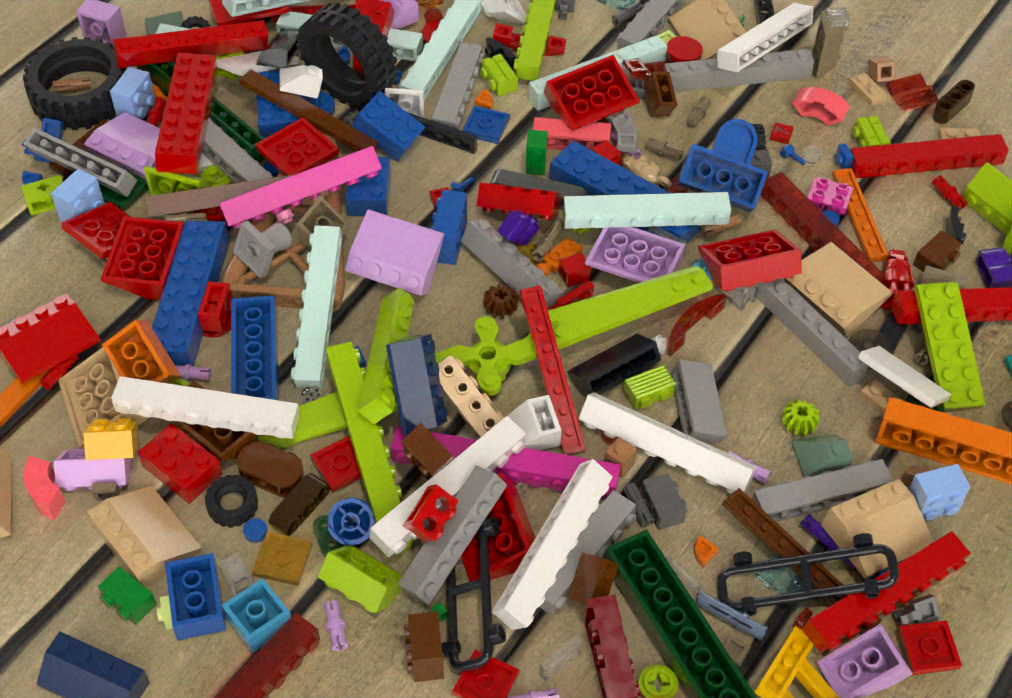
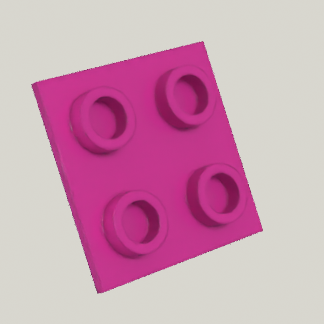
(830, 194)

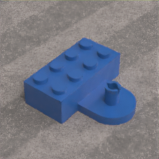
(274, 118)
(726, 166)

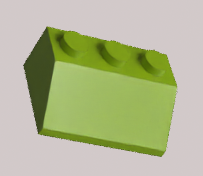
(168, 182)
(991, 196)
(361, 578)

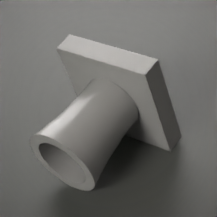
(258, 248)

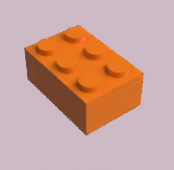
(140, 354)

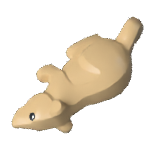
(645, 170)

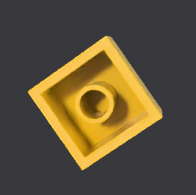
(111, 439)

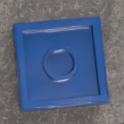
(486, 124)

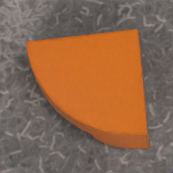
(484, 100)
(704, 551)

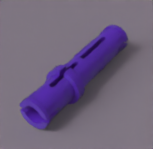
(820, 533)

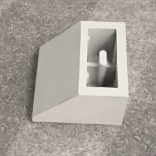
(539, 422)

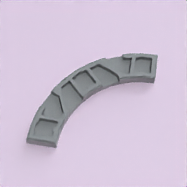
(625, 131)

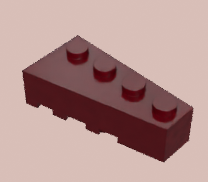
(610, 648)

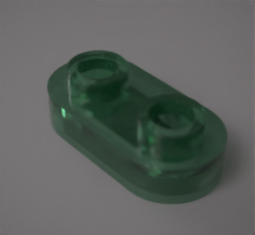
(323, 536)

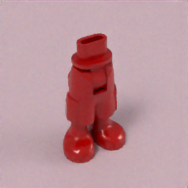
(897, 275)

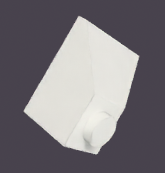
(505, 10)
(301, 80)
(408, 99)

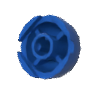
(351, 521)

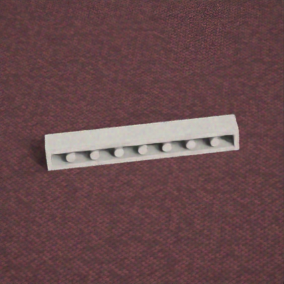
(764, 37)
(205, 407)
(667, 443)
(487, 452)
(552, 545)

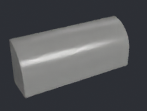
(698, 401)

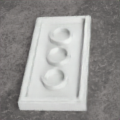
(243, 63)
(904, 376)

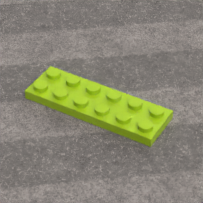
(949, 344)

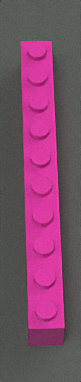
(526, 467)

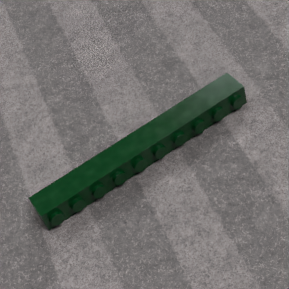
(219, 114)

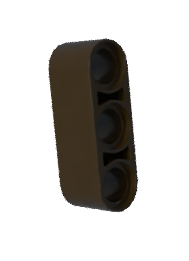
(953, 101)
(299, 504)

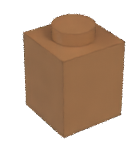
(881, 69)
(621, 453)

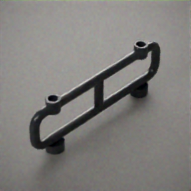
(863, 546)
(492, 633)

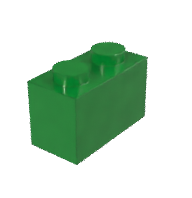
(536, 152)
(126, 595)

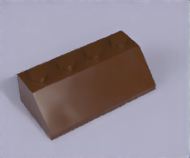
(220, 441)

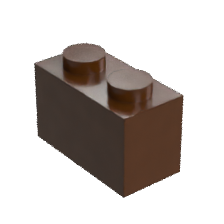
(660, 94)
(938, 252)
(592, 578)

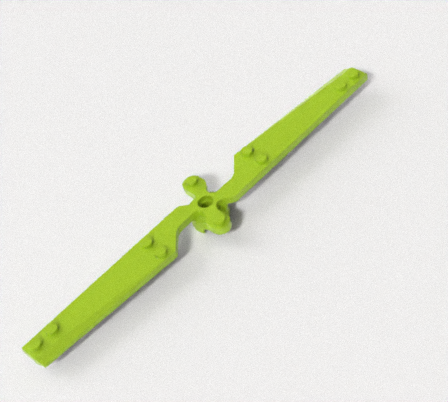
(491, 360)

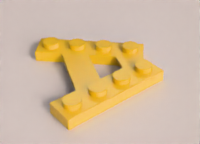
(792, 662)

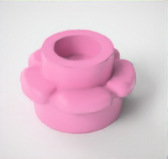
(285, 216)

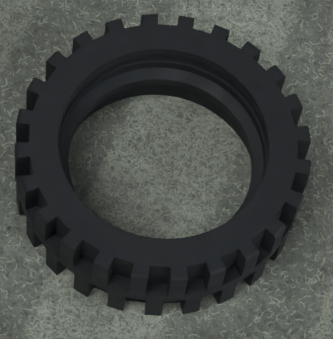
(362, 39)
(65, 59)

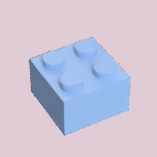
(133, 93)
(77, 195)
(940, 491)

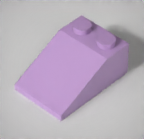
(865, 665)

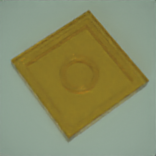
(282, 558)

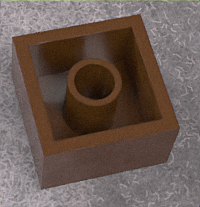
(425, 450)
(424, 646)

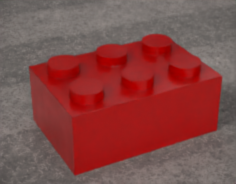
(180, 463)

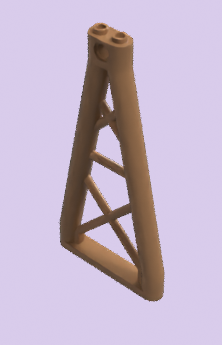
(236, 269)

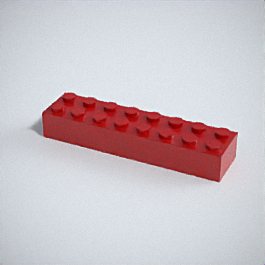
(186, 114)

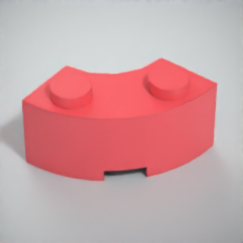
(821, 104)
(39, 482)

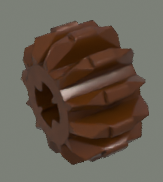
(500, 301)

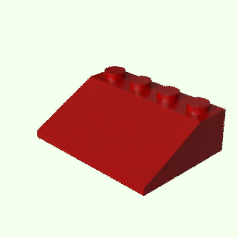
(223, 17)
(590, 93)
(142, 256)
(751, 259)
(45, 338)
(512, 542)

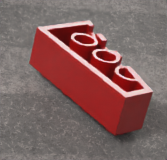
(380, 14)
(518, 198)

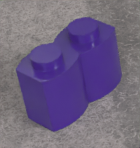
(519, 227)
(995, 267)

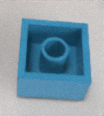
(256, 614)

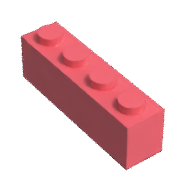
(561, 135)

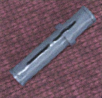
(756, 629)

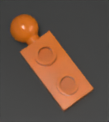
(562, 250)

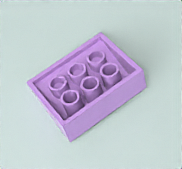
(125, 143)
(395, 252)
(635, 254)

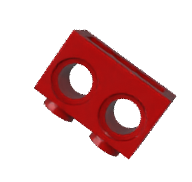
(215, 306)
(427, 509)

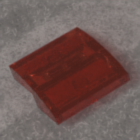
(911, 92)

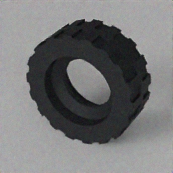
(237, 516)

